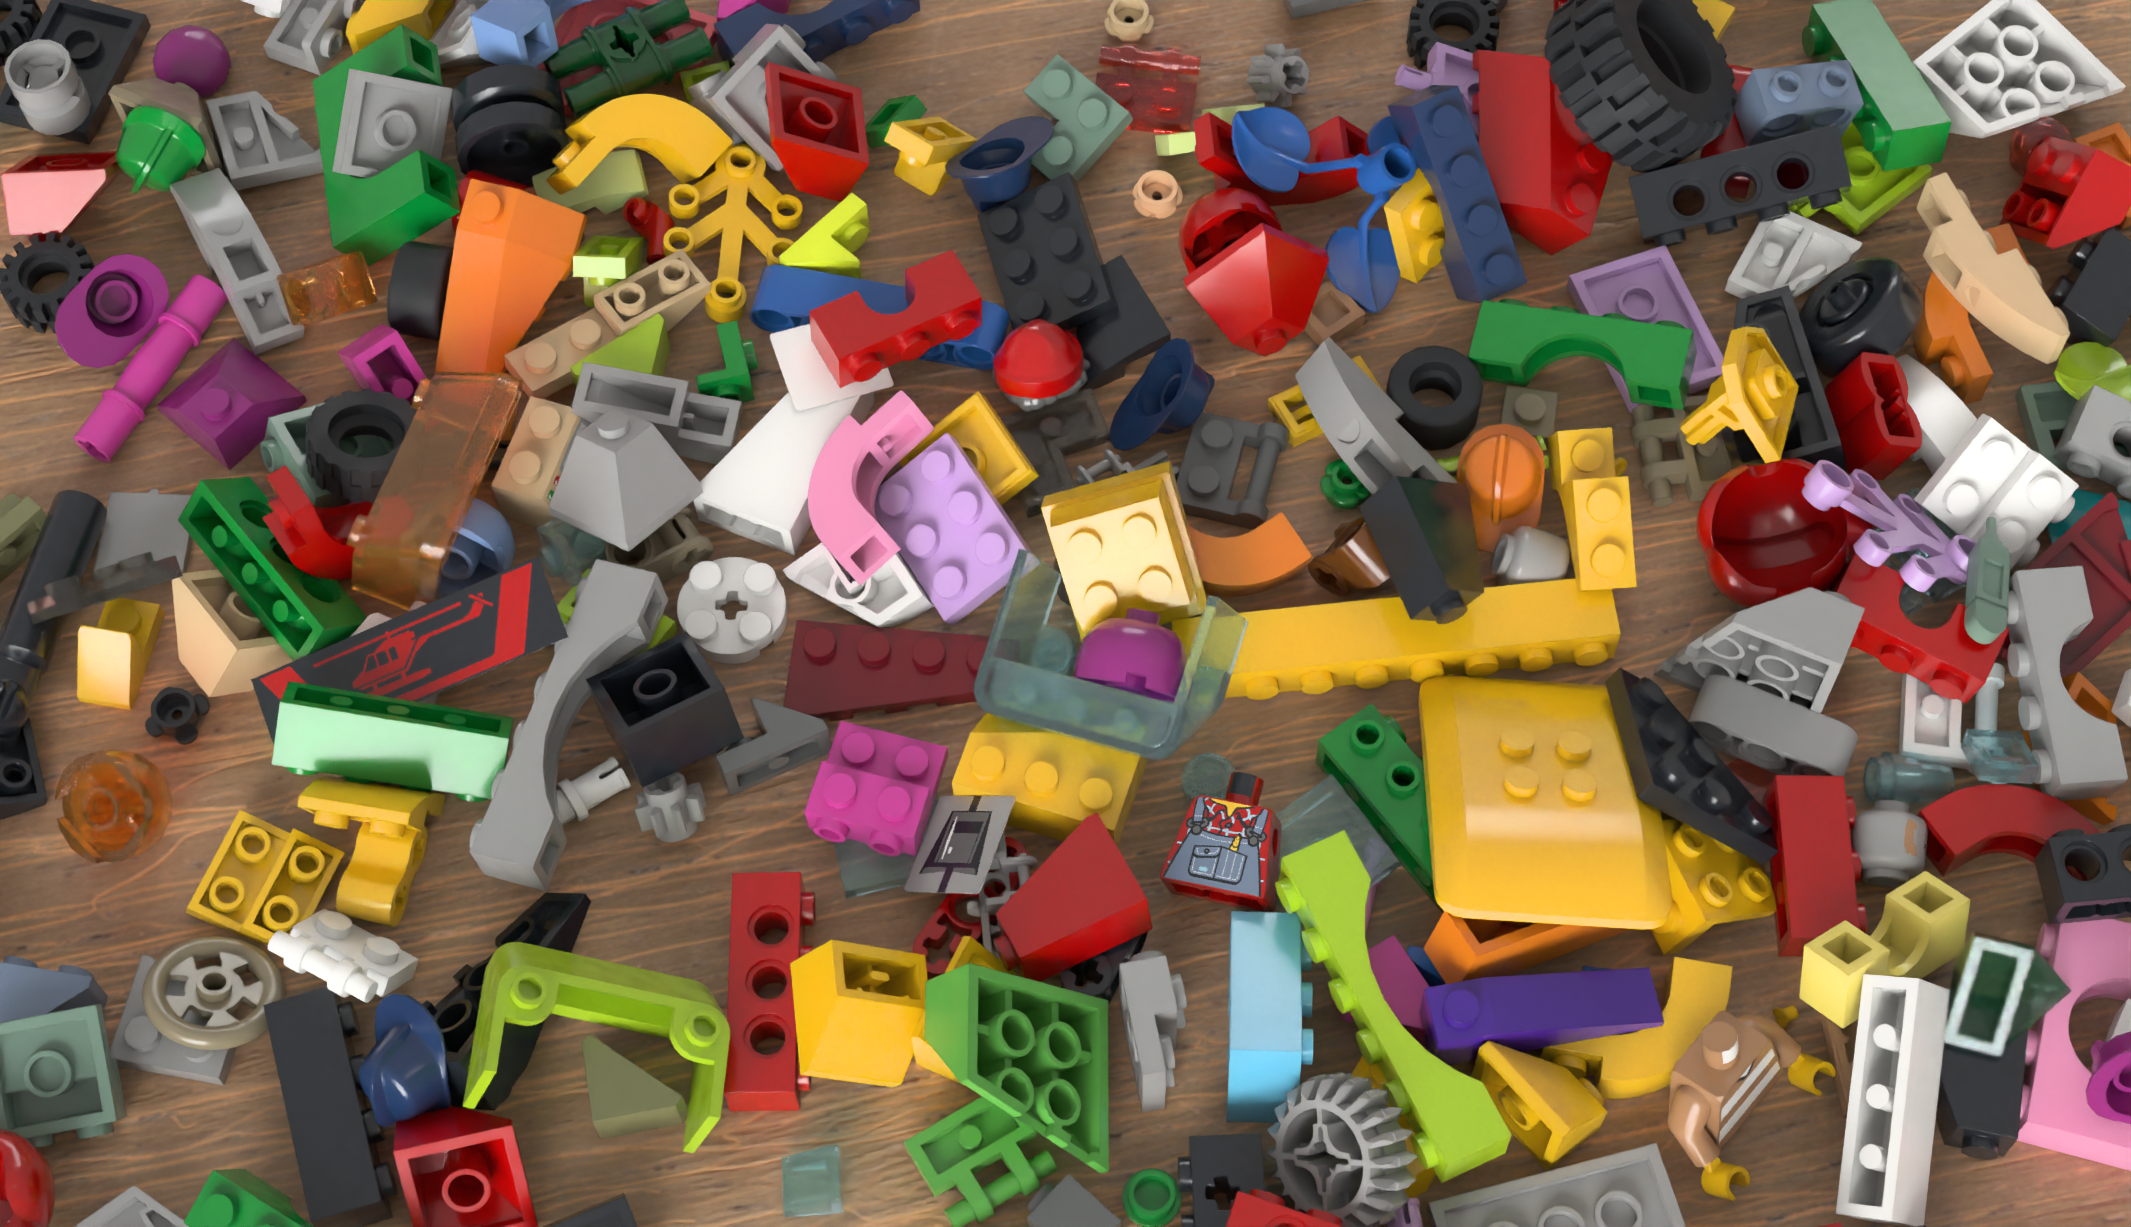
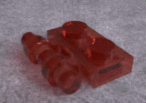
(1153, 103)

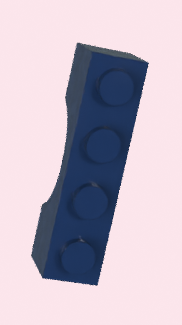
(823, 30)
(1446, 150)

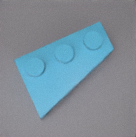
(1266, 1013)

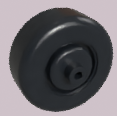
(1860, 310)

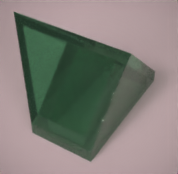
(1998, 993)

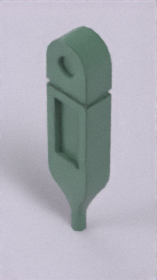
(1987, 587)

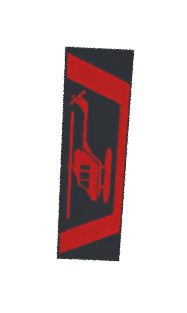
(431, 644)

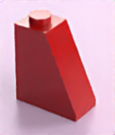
(1072, 906)

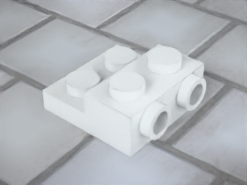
(2001, 479)

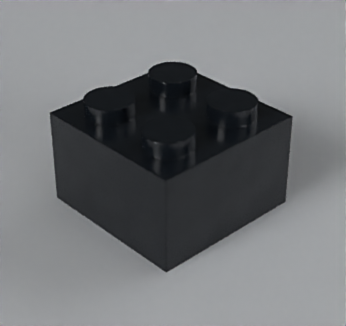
(665, 709)

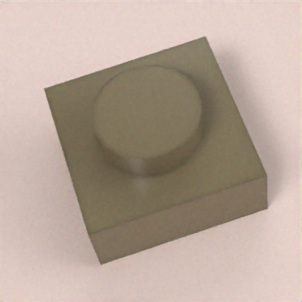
(1530, 410)

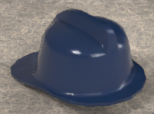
(1000, 161)
(1164, 398)
(407, 1064)

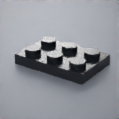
(102, 47)
(1047, 256)

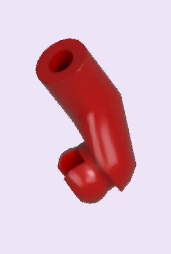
(650, 223)

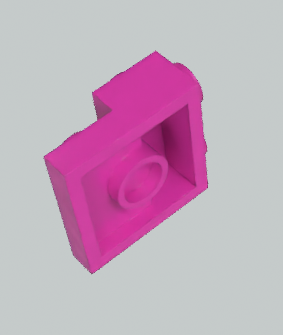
(876, 789)

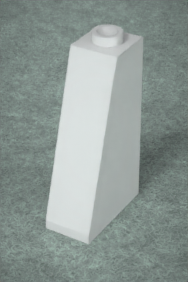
(766, 477)

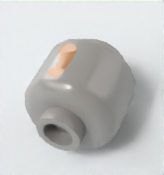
(1889, 844)

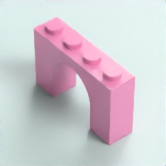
(2054, 1108)

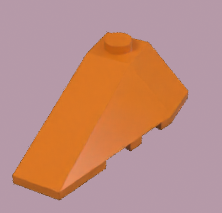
(502, 272)

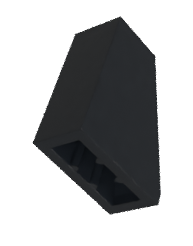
(1427, 545)
(1981, 1098)

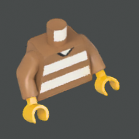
(1722, 1084)

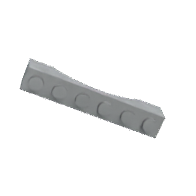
(610, 623)

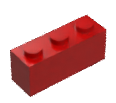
(1815, 861)

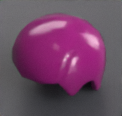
(192, 58)

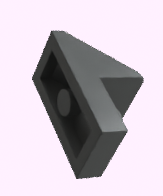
(786, 743)

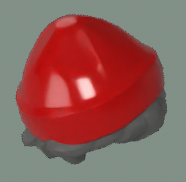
(1039, 365)

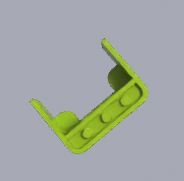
(532, 981)

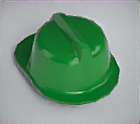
(158, 148)

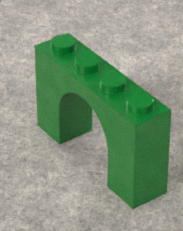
(407, 197)

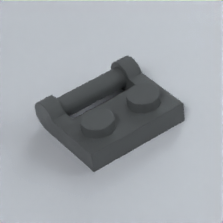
(1212, 466)

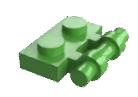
(968, 1143)

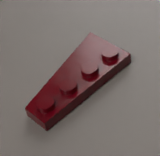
(872, 668)

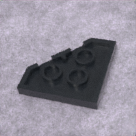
(1682, 772)

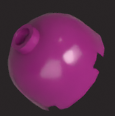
(1133, 656)

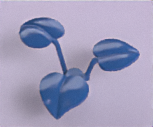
(1272, 152)

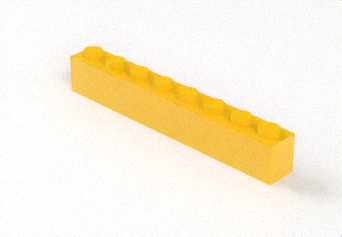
(1379, 643)

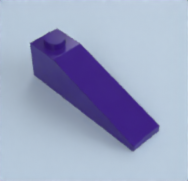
(1536, 1010)

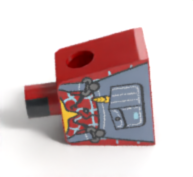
(1227, 849)

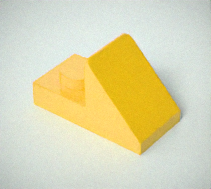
(925, 150)
(117, 652)

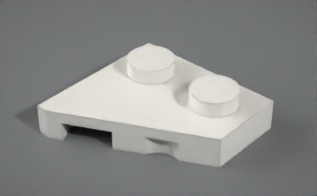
(1791, 254)

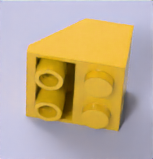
(857, 1011)

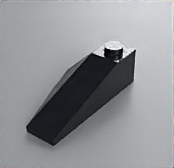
(1811, 428)
(548, 923)

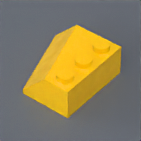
(1050, 776)

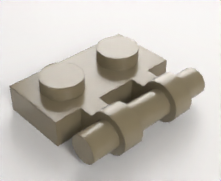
(1697, 464)

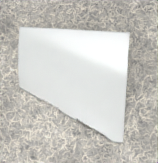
(882, 600)

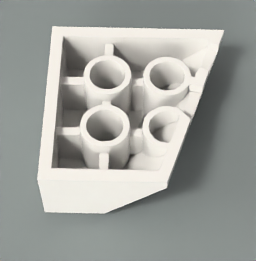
(2011, 69)

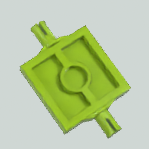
(1871, 189)

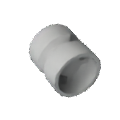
(47, 87)

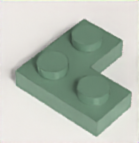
(1084, 117)

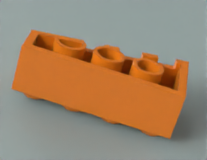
(1495, 948)

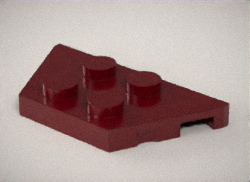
(2104, 552)

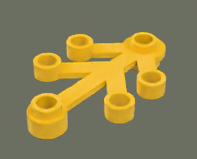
(733, 221)

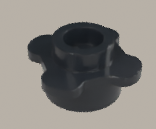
(175, 700)

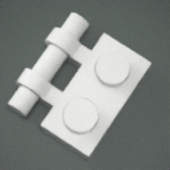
(344, 956)

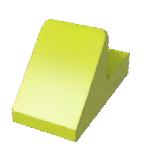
(832, 241)

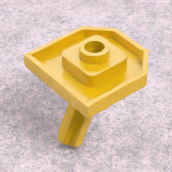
(1750, 395)

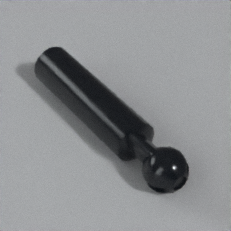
(59, 553)

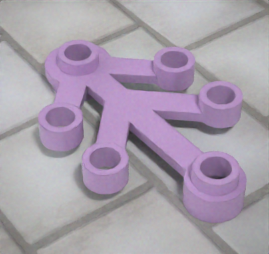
(1903, 523)

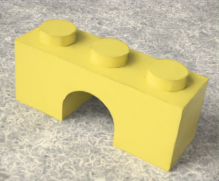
(1916, 935)

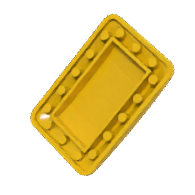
(1537, 807)

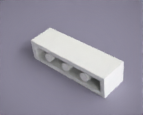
(1893, 1100)

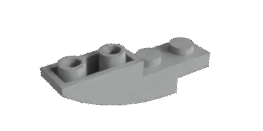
(238, 258)
(1362, 421)

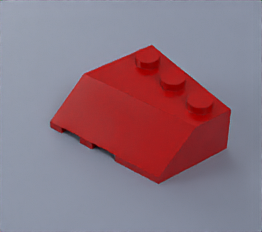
(1535, 154)

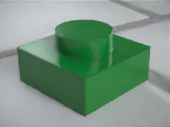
(893, 110)

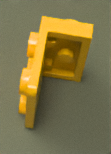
(1708, 887)

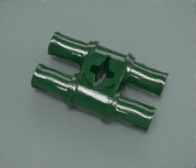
(628, 55)

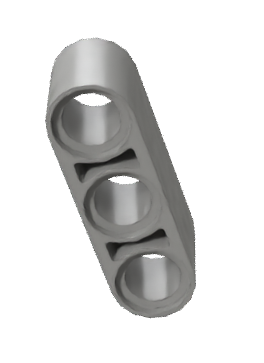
(1770, 730)

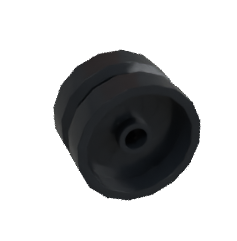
(509, 122)

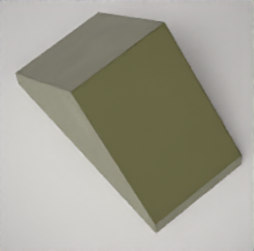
(625, 1096)

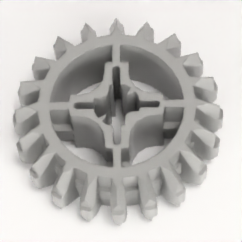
(1342, 1150)

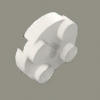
(728, 580)

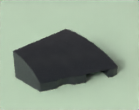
(1122, 333)

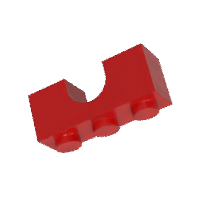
(863, 342)
(1939, 656)

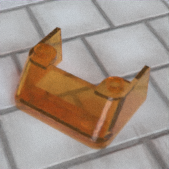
(432, 484)

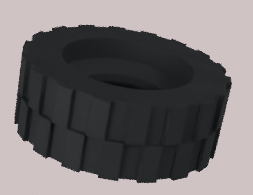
(349, 416)

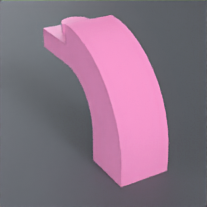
(848, 479)

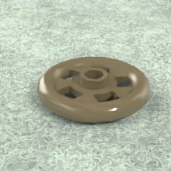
(216, 1006)

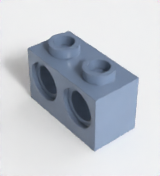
(1797, 100)

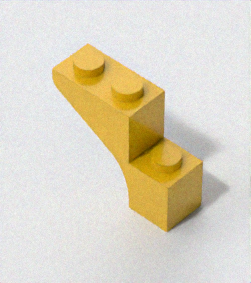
(1594, 508)

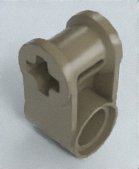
(667, 548)

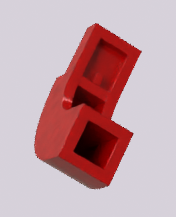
(1328, 142)
(310, 534)
(1996, 821)

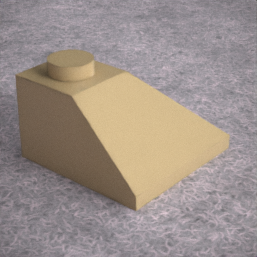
(220, 635)

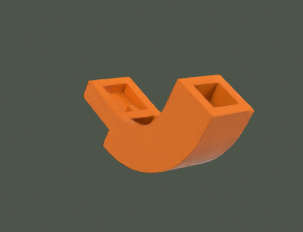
(1947, 336)
(1250, 561)

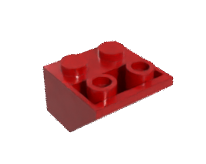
(2068, 194)

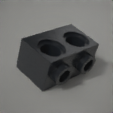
(2101, 860)

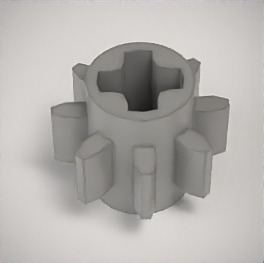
(1278, 75)
(671, 808)

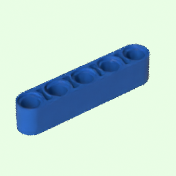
(791, 292)

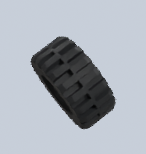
(1641, 78)

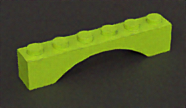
(1447, 1110)

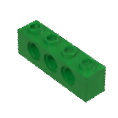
(295, 607)

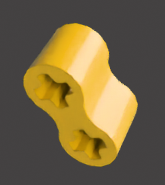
(380, 875)

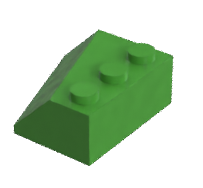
(1028, 1052)

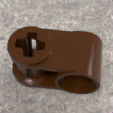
(1350, 561)

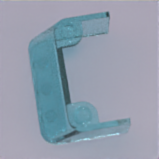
(1031, 665)

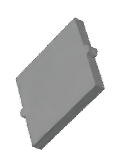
(144, 524)

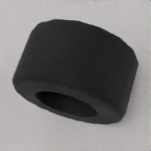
(419, 289)
(1440, 370)

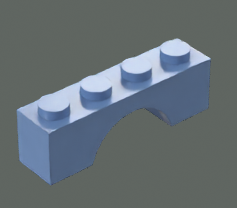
(518, 30)

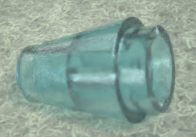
(1906, 779)

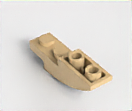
(1992, 287)
(665, 288)

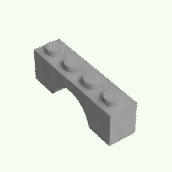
(2073, 749)

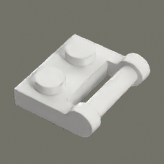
(1933, 723)

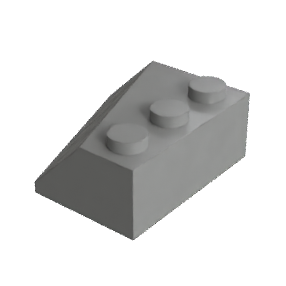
(1777, 646)

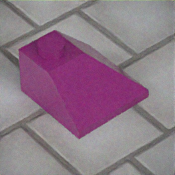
(230, 402)

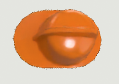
(1504, 481)

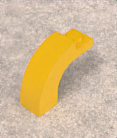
(660, 125)
(1644, 1059)

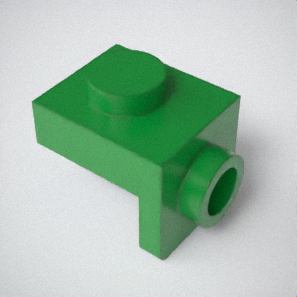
(739, 359)

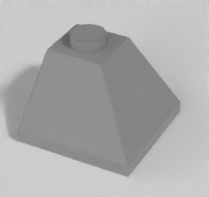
(622, 481)

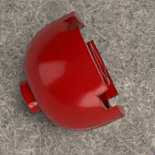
(1219, 221)

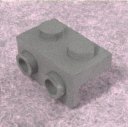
(311, 33)

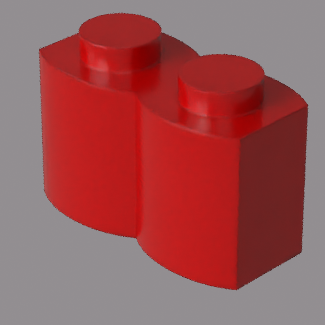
(1874, 415)

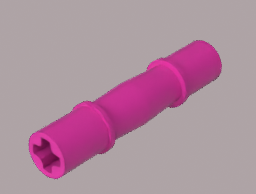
(150, 368)

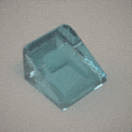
(812, 1182)

